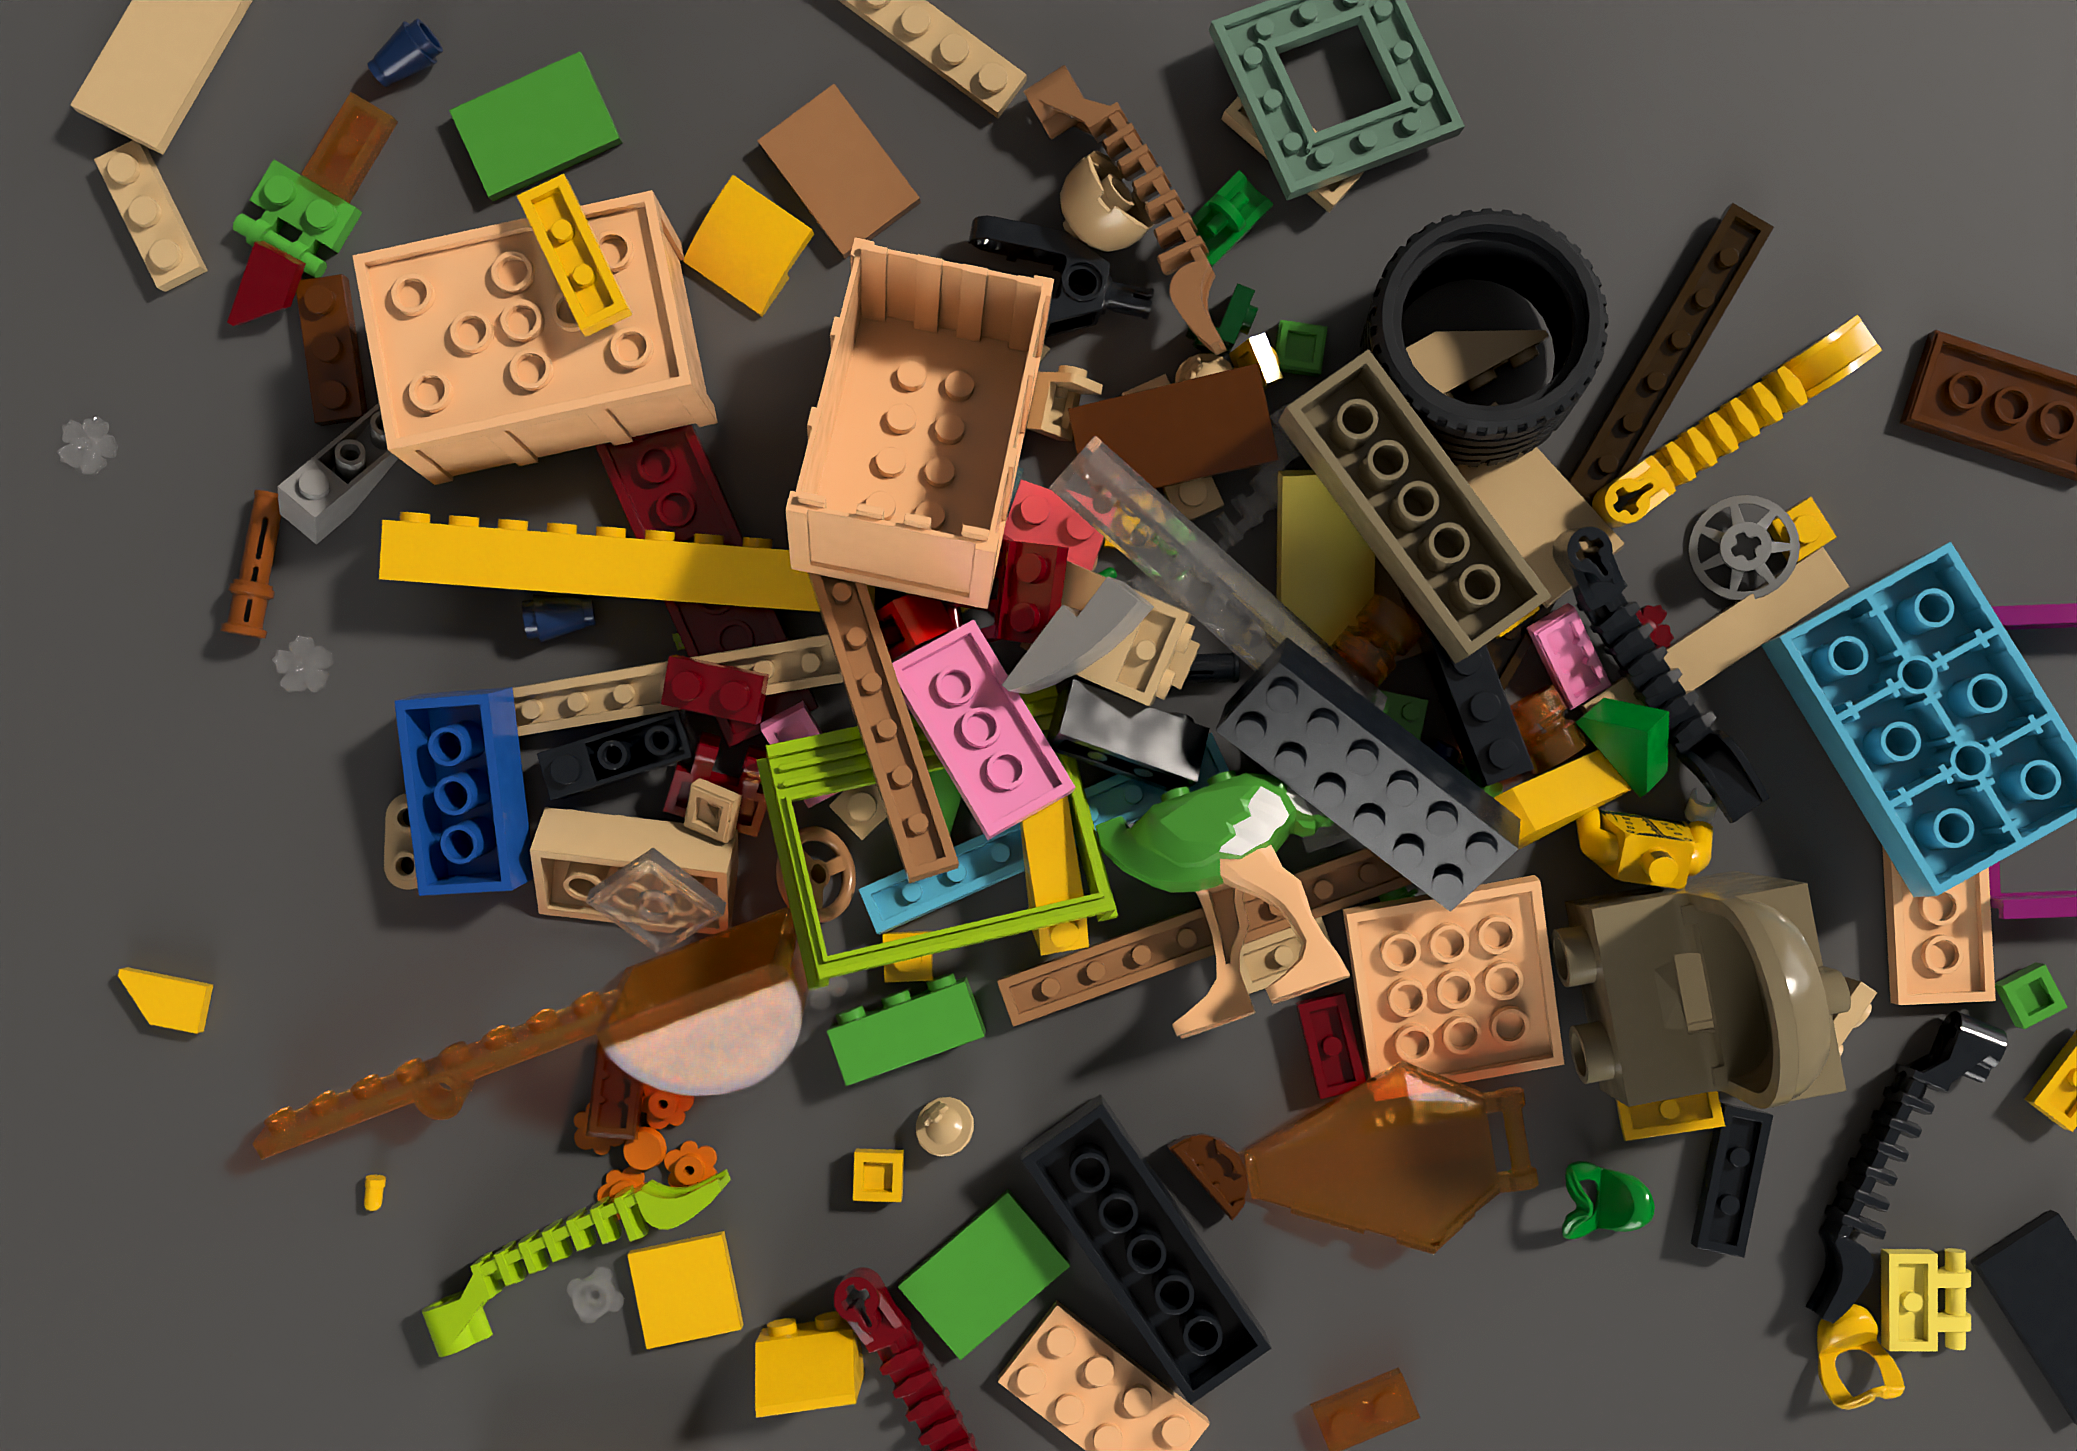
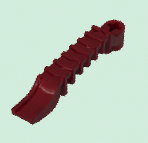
(888, 1332)

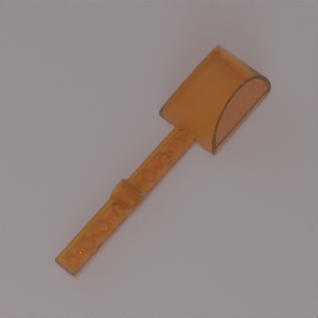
(679, 1022)

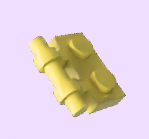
(1911, 1299)

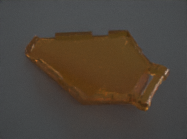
(1395, 1157)

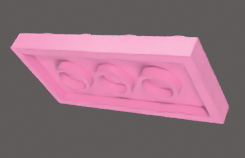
(981, 730)

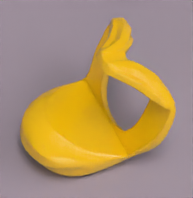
(1858, 1332)

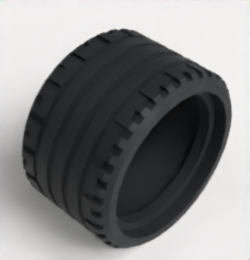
(1538, 267)

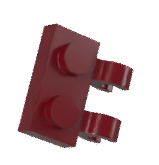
(748, 784)

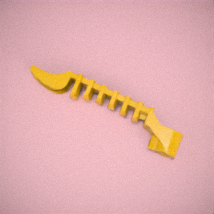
(1737, 421)

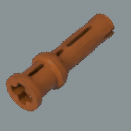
(243, 589)

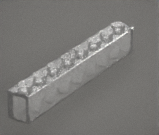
(1191, 564)

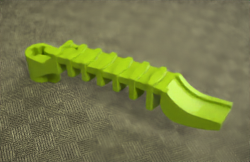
(460, 1317)

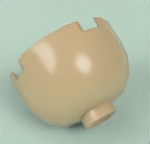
(1101, 206)

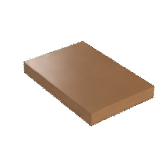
(839, 170)

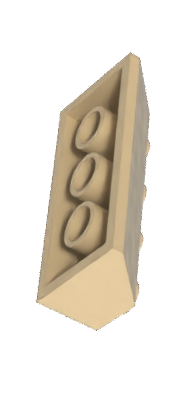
(584, 848)

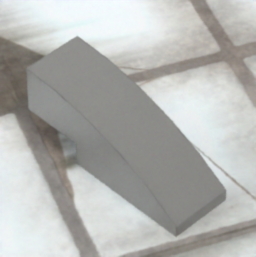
(1079, 637)

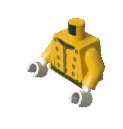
(1649, 847)

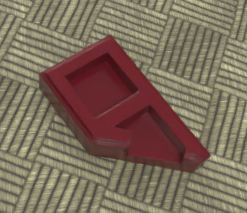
(266, 284)

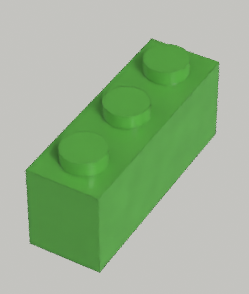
(905, 1028)

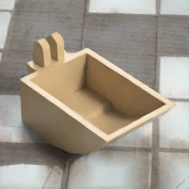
(1149, 657)

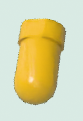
(374, 1191)

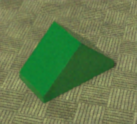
(1631, 739)

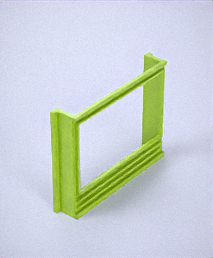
(839, 763)

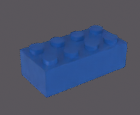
(465, 791)

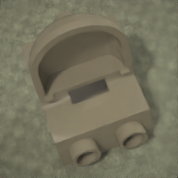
(1703, 992)

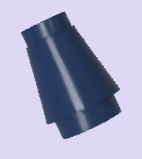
(405, 53)
(556, 615)

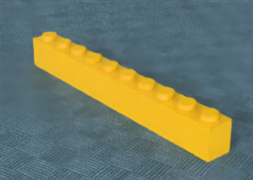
(594, 564)

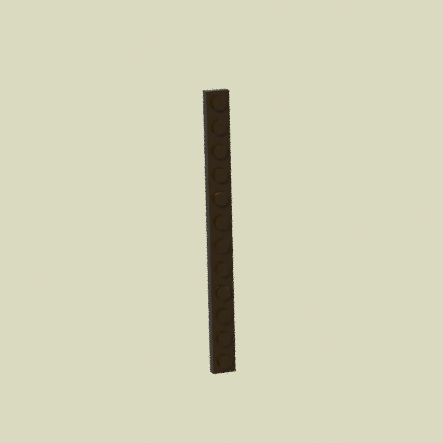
(1655, 381)

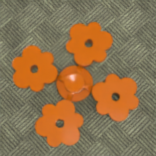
(651, 1146)

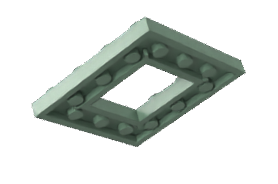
(1311, 160)

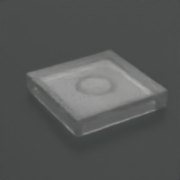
(656, 901)

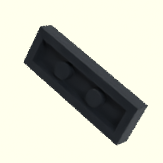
(1732, 1181)

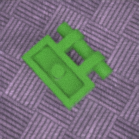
(305, 206)

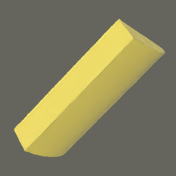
(1321, 557)

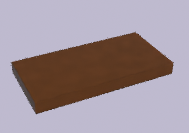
(1995, 403)
(1184, 427)

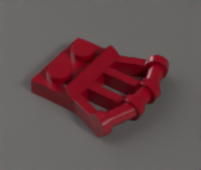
(1027, 591)

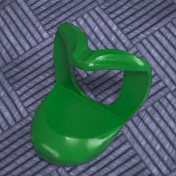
(1620, 1205)

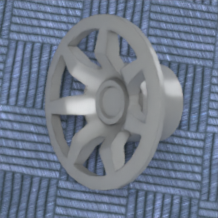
(1744, 547)

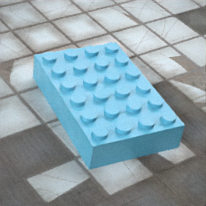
(1932, 721)

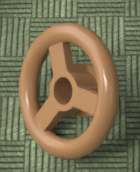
(820, 872)

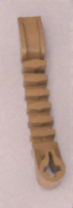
(1060, 107)

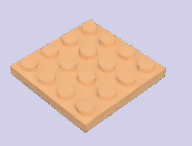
(1456, 987)

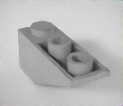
(337, 478)

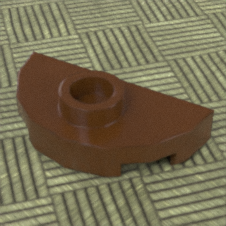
(1215, 1168)

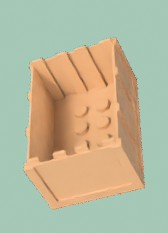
(489, 363)
(919, 425)

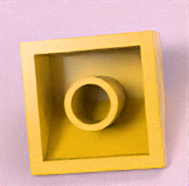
(807, 1365)

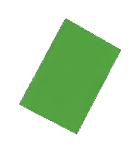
(535, 126)
(984, 1274)

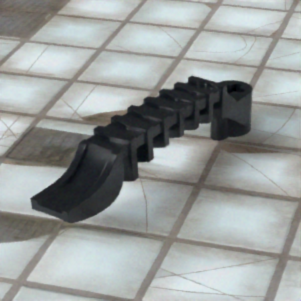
(1706, 753)

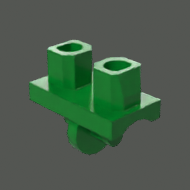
(1229, 216)

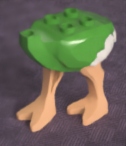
(1225, 846)

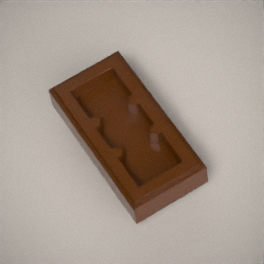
(613, 1101)

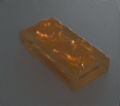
(350, 147)
(1365, 1410)

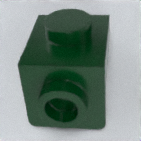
(1237, 319)

